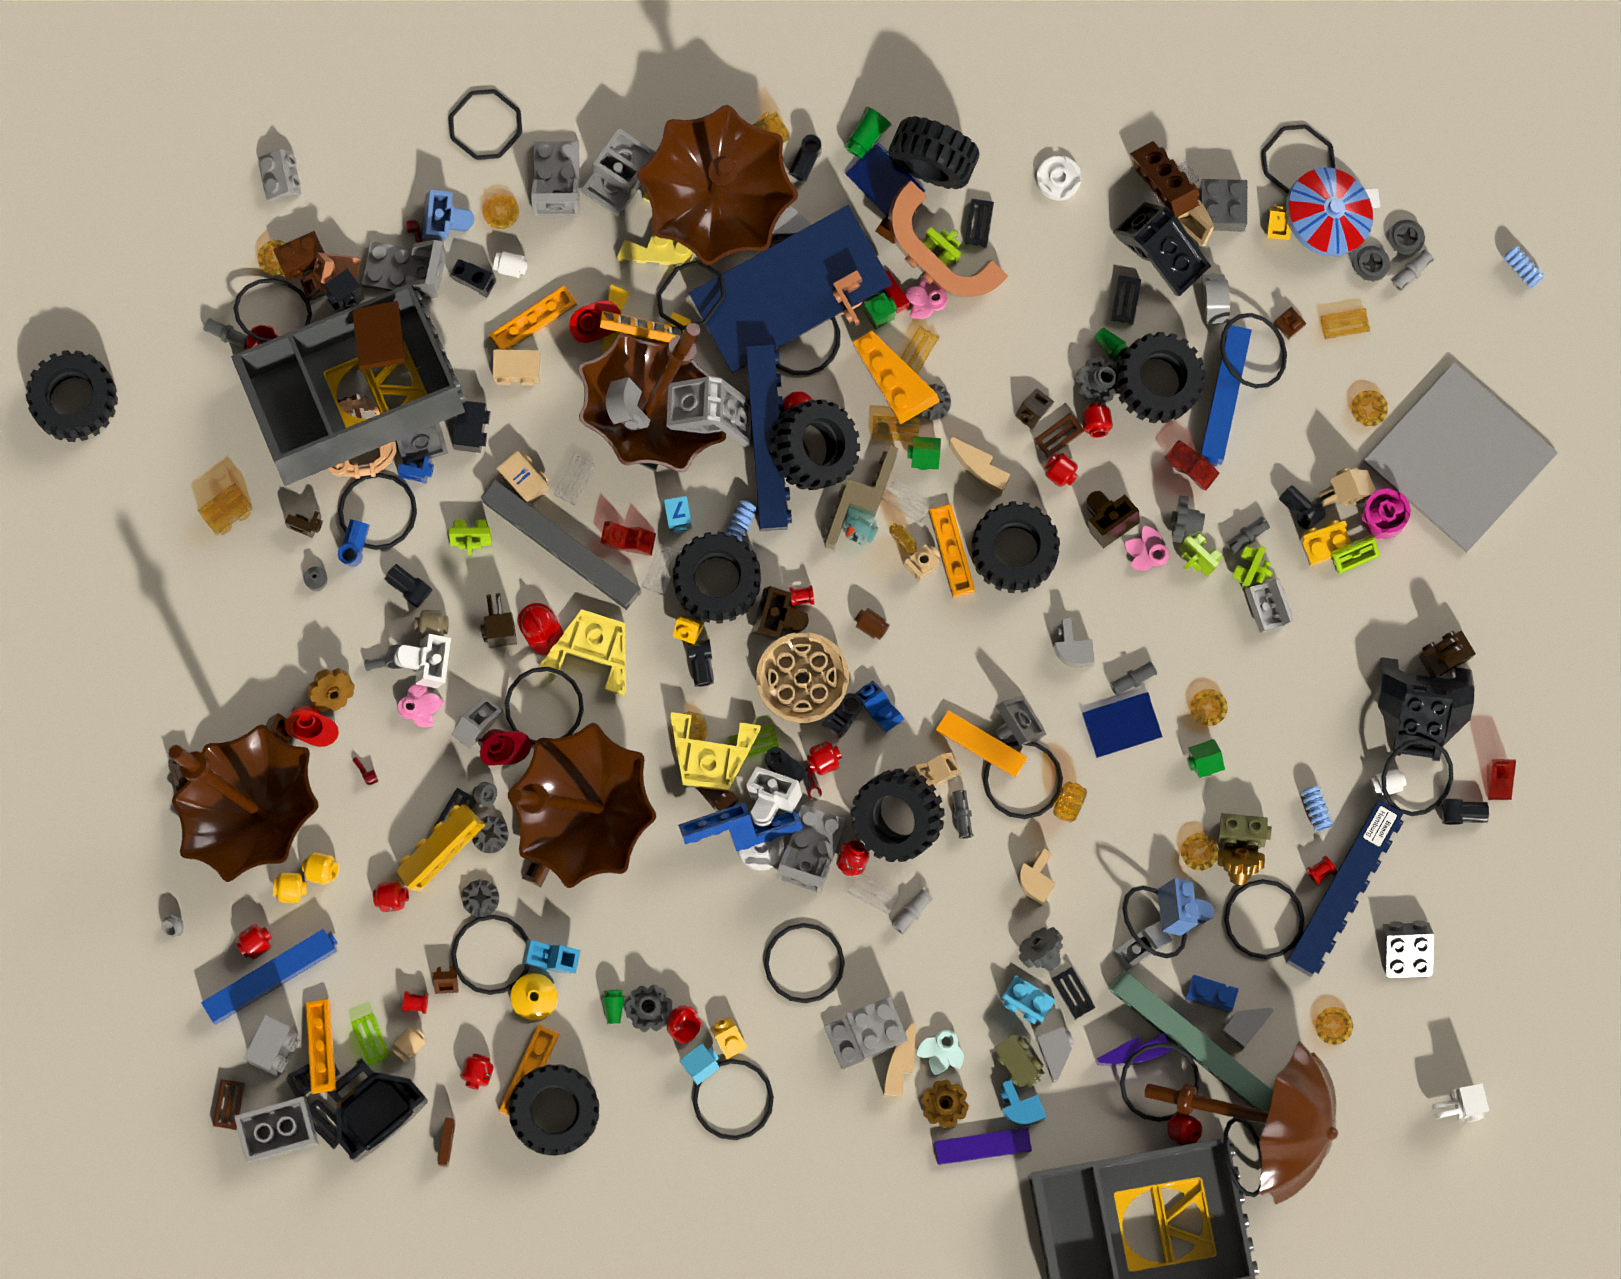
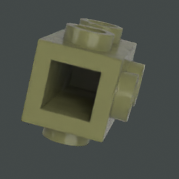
(1243, 830)
(1019, 1060)

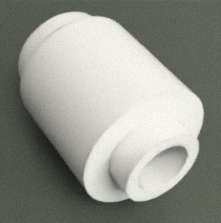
(510, 264)
(1394, 782)

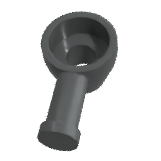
(387, 662)

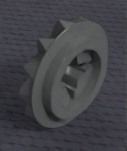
(1415, 232)
(1379, 256)
(939, 409)
(493, 844)
(488, 905)

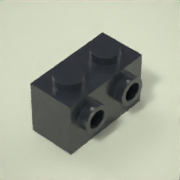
(344, 291)
(470, 427)

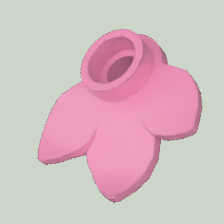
(922, 297)
(1143, 550)
(423, 705)

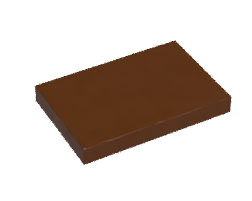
(379, 335)

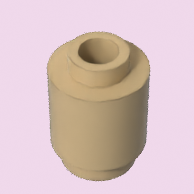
(408, 1044)

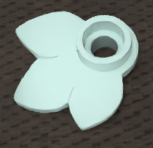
(939, 1055)

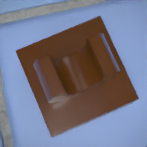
(1290, 323)
(445, 981)

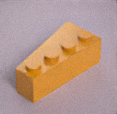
(897, 382)

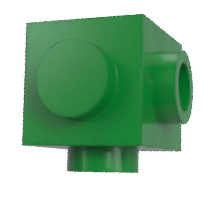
(879, 310)
(924, 453)
(1205, 758)

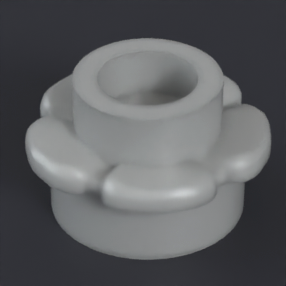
(173, 926)

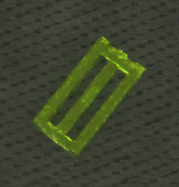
(759, 741)
(378, 1057)

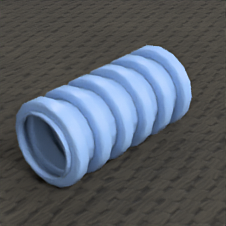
(1523, 266)
(741, 519)
(1317, 808)

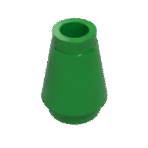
(1111, 343)
(613, 1005)

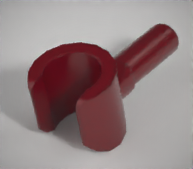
(414, 227)
(370, 776)
(812, 784)

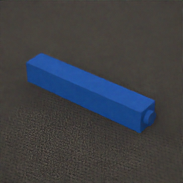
(1225, 396)
(270, 976)

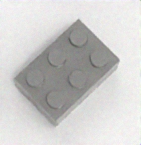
(272, 1046)
(276, 1130)

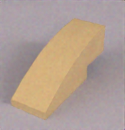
(1197, 224)
(979, 465)
(900, 1063)

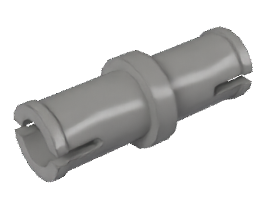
(1412, 270)
(912, 911)

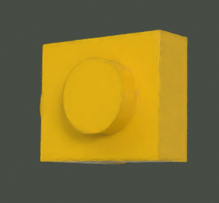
(688, 629)
(728, 1037)

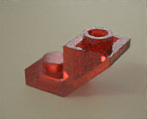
(1192, 464)
(628, 538)

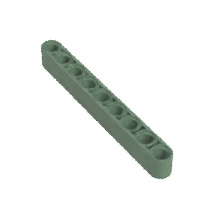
(1192, 1041)

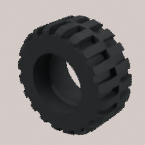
(934, 152)
(1179, 357)
(63, 368)
(839, 439)
(1019, 517)
(711, 547)
(878, 835)
(586, 1110)

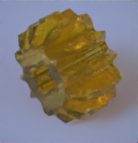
(1070, 801)

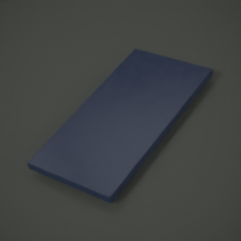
(790, 287)

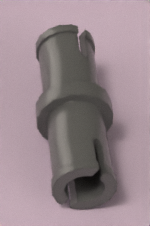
(226, 333)
(1247, 535)
(1133, 678)
(962, 814)

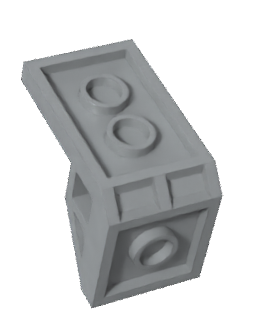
(556, 178)
(396, 266)
(709, 407)
(811, 850)

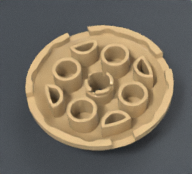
(796, 656)

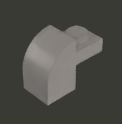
(1216, 298)
(622, 404)
(1071, 652)

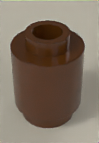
(871, 623)

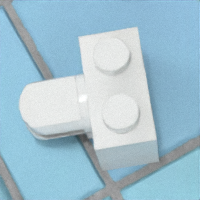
(428, 660)
(771, 793)
(1468, 1104)

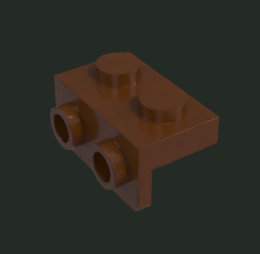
(298, 255)

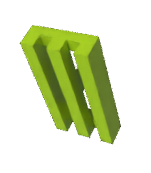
(1355, 550)

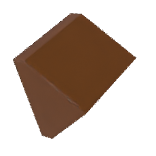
(313, 287)
(536, 873)

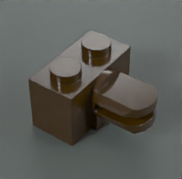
(1110, 518)
(776, 614)
(500, 627)
(1447, 654)

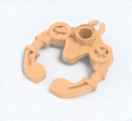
(387, 452)

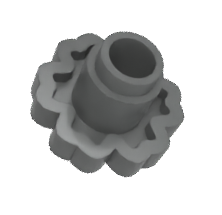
(1097, 380)
(1185, 519)
(1042, 949)
(640, 999)

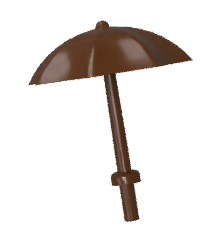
(717, 185)
(652, 369)
(242, 801)
(581, 805)
(1296, 1127)

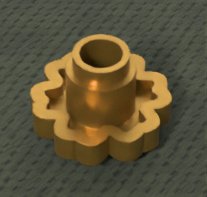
(330, 689)
(1240, 863)
(945, 1091)

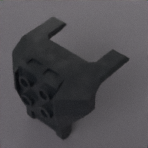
(1424, 706)
(373, 1109)

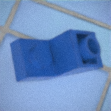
(879, 706)

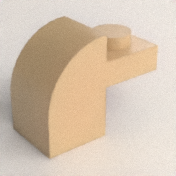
(938, 769)
(1033, 882)

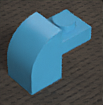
(551, 957)
(1020, 1112)

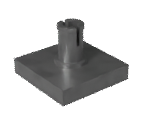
(421, 444)
(1019, 721)

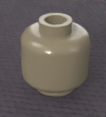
(432, 622)

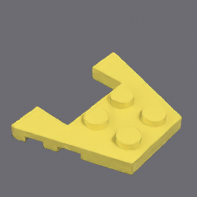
(658, 250)
(596, 640)
(710, 763)

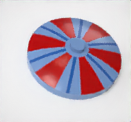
(1329, 212)

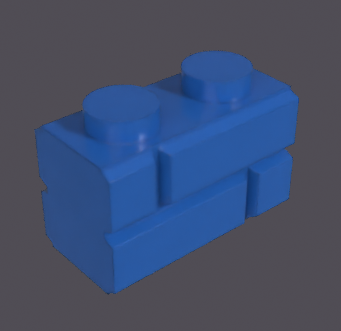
(1211, 994)

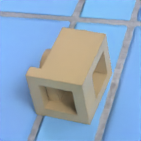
(921, 570)

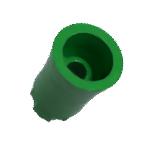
(866, 132)

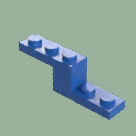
(740, 826)

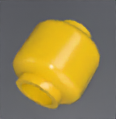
(320, 868)
(289, 887)

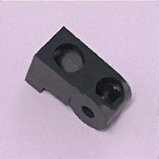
(473, 277)

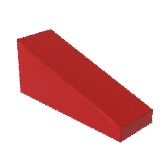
(896, 294)

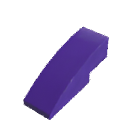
(1121, 1054)

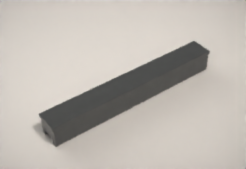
(561, 545)

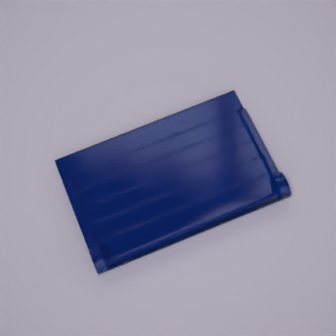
(879, 177)
(1122, 724)

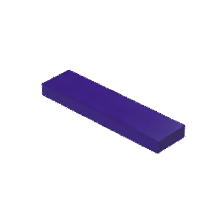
(983, 1146)

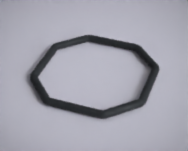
(462, 103)
(1276, 136)
(667, 282)

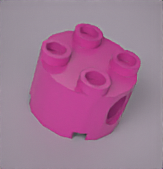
(1385, 513)

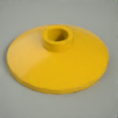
(521, 999)

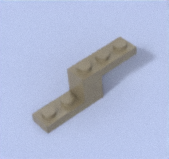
(860, 497)

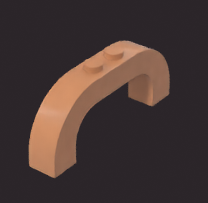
(918, 255)

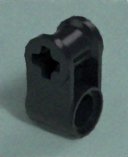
(842, 716)
(787, 767)

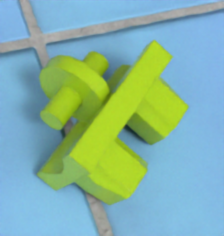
(949, 252)
(470, 537)
(1197, 556)
(1246, 576)

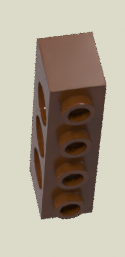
(1165, 179)

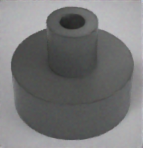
(317, 583)
(485, 794)

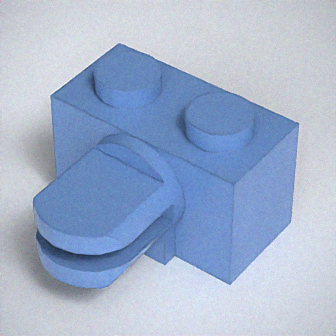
(441, 216)
(1180, 908)

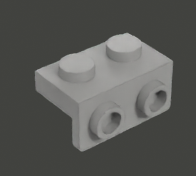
(279, 174)
(1269, 606)

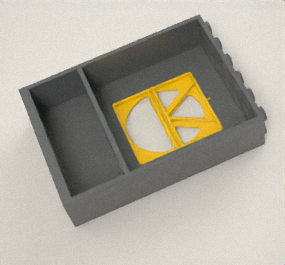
(297, 380)
(1085, 1203)

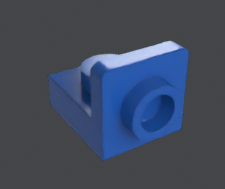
(412, 471)

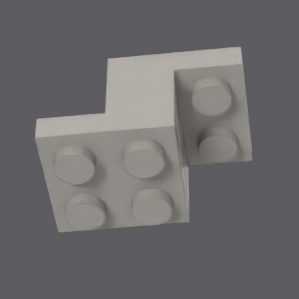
(616, 172)
(866, 1033)

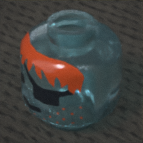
(860, 528)

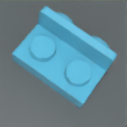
(1027, 1000)

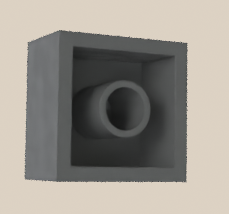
(1225, 203)

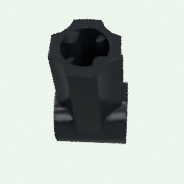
(805, 159)
(1306, 512)
(412, 588)
(700, 658)
(1456, 812)

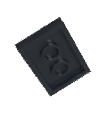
(1162, 240)

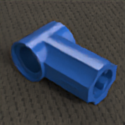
(355, 540)

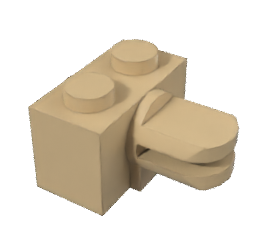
(1350, 486)

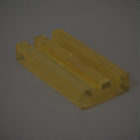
(1336, 316)
(927, 334)
(894, 437)

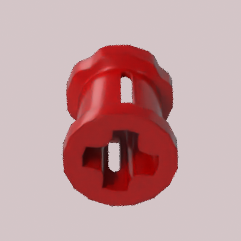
(801, 596)
(1321, 870)
(415, 1002)

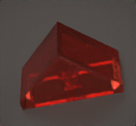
(1500, 778)

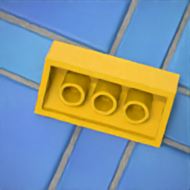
(440, 847)

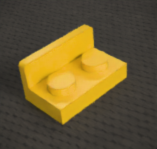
(1319, 543)

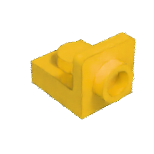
(1277, 223)

